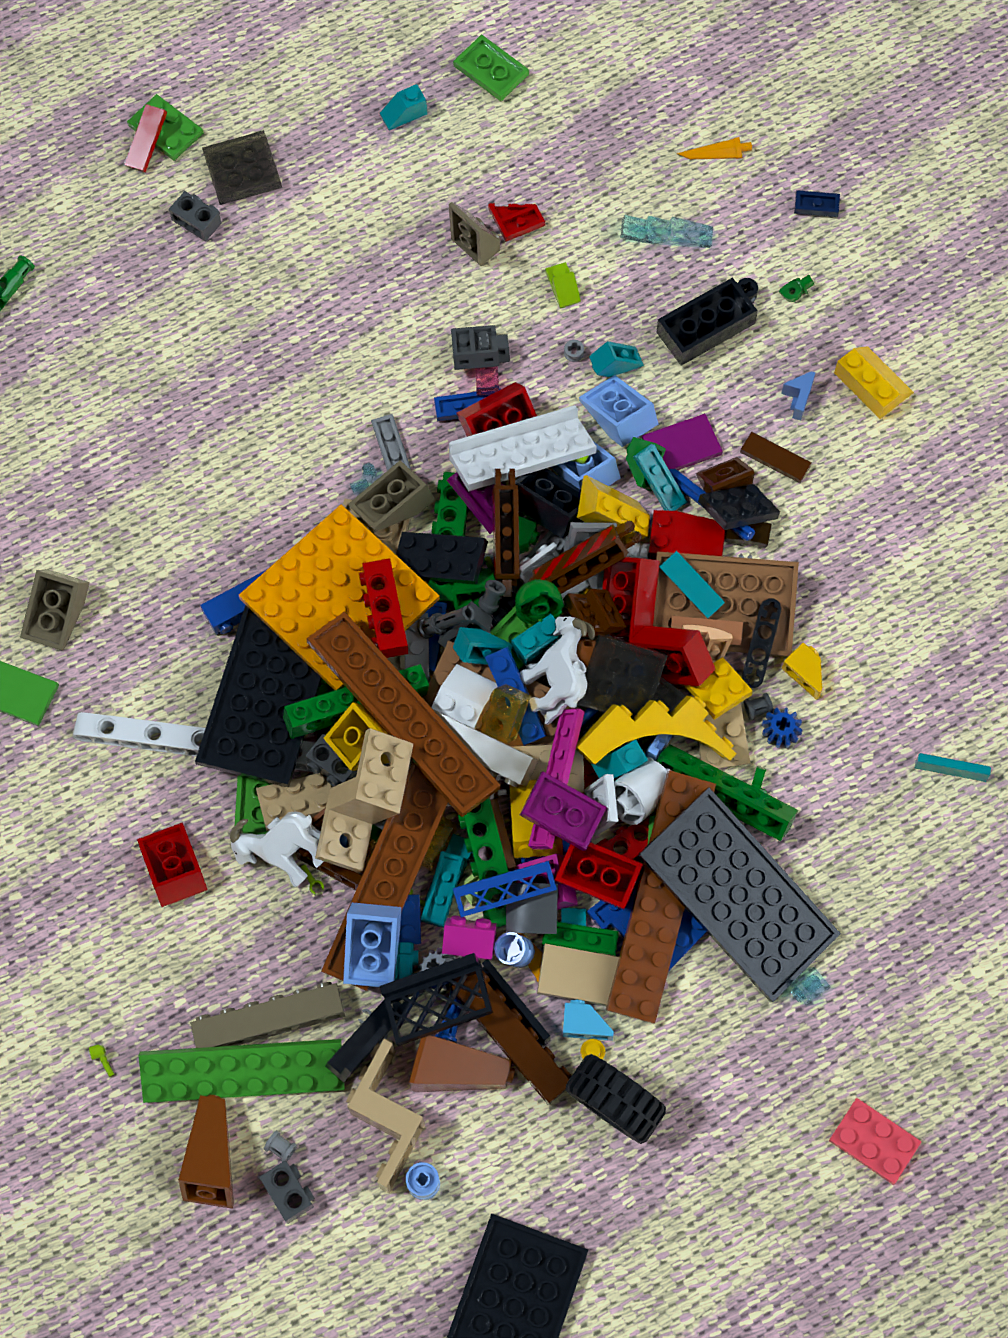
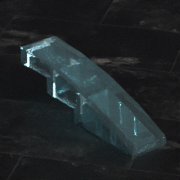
(667, 232)

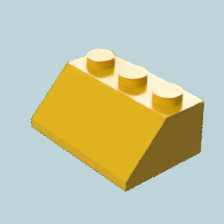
(872, 380)
(606, 505)

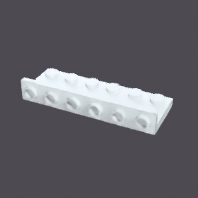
(521, 445)

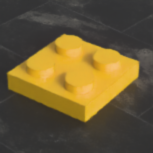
(721, 689)

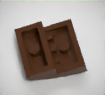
(597, 609)

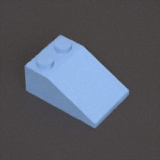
(620, 410)
(599, 466)
(371, 944)

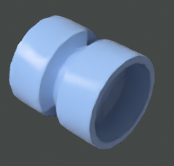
(514, 950)
(423, 1181)

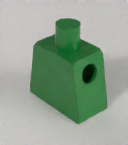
(465, 593)

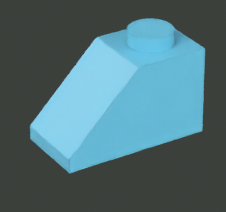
(584, 1022)

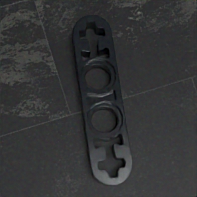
(765, 644)

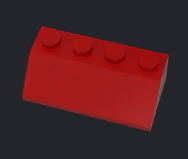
(633, 591)

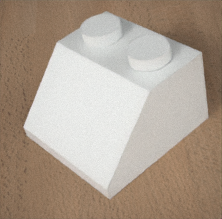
(464, 696)

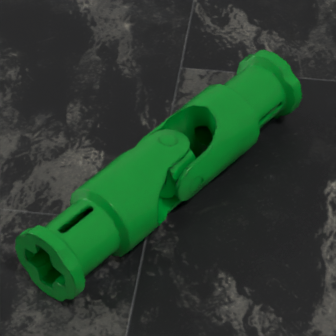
(13, 279)

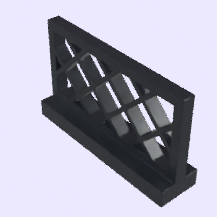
(426, 981)

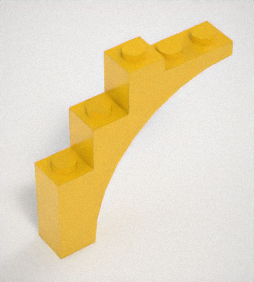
(618, 727)

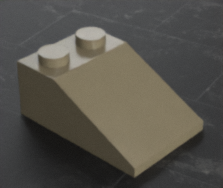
(472, 235)
(392, 498)
(53, 608)

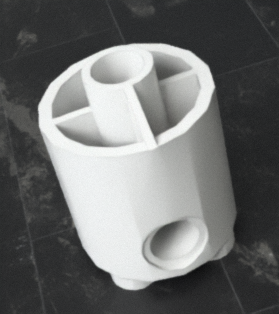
(639, 791)

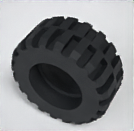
(616, 1098)

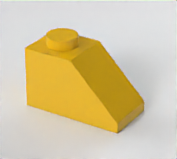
(805, 669)

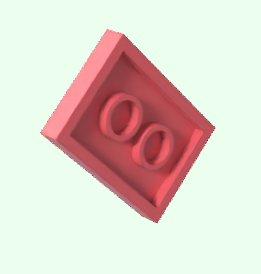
(875, 1141)

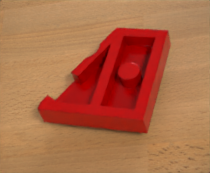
(516, 219)

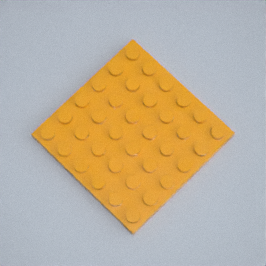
(322, 581)

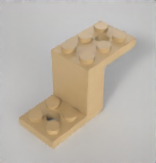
(364, 800)
(385, 1115)

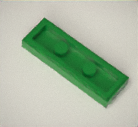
(583, 938)

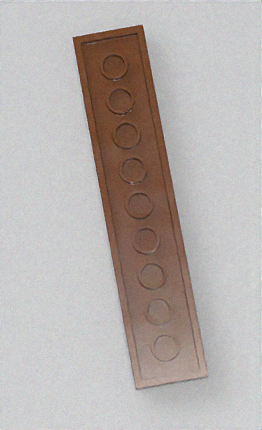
(403, 713)
(395, 858)
(653, 919)

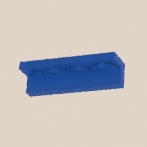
(501, 879)

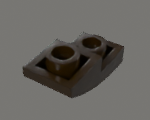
(760, 538)

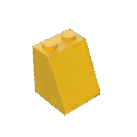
(348, 735)
(522, 827)

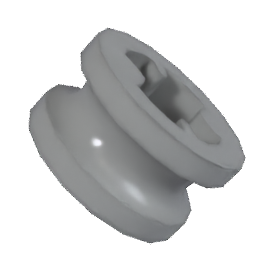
(580, 350)

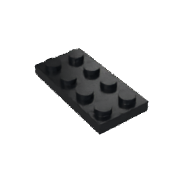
(443, 556)

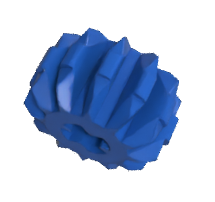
(772, 726)

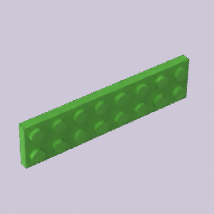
(238, 1070)

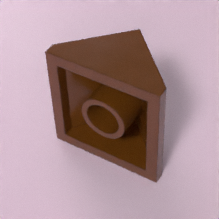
(726, 475)

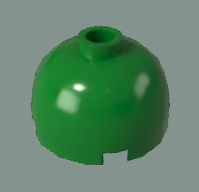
(537, 600)

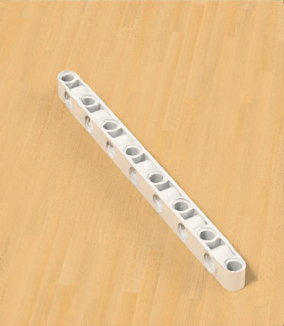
(173, 737)

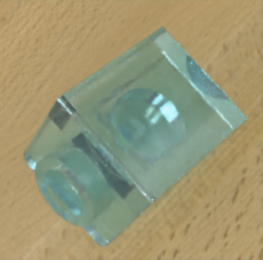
(809, 986)

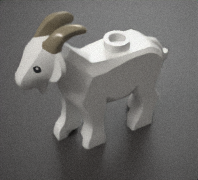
(562, 669)
(278, 843)

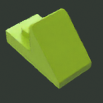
(563, 284)

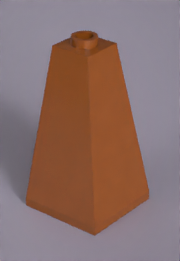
(455, 1067)
(207, 1161)

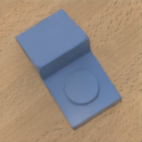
(799, 389)

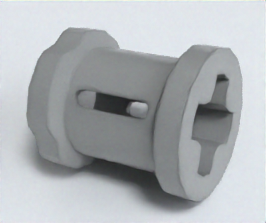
(280, 1146)

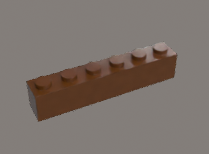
(518, 1042)

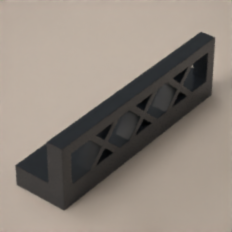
(513, 1000)
(363, 1041)

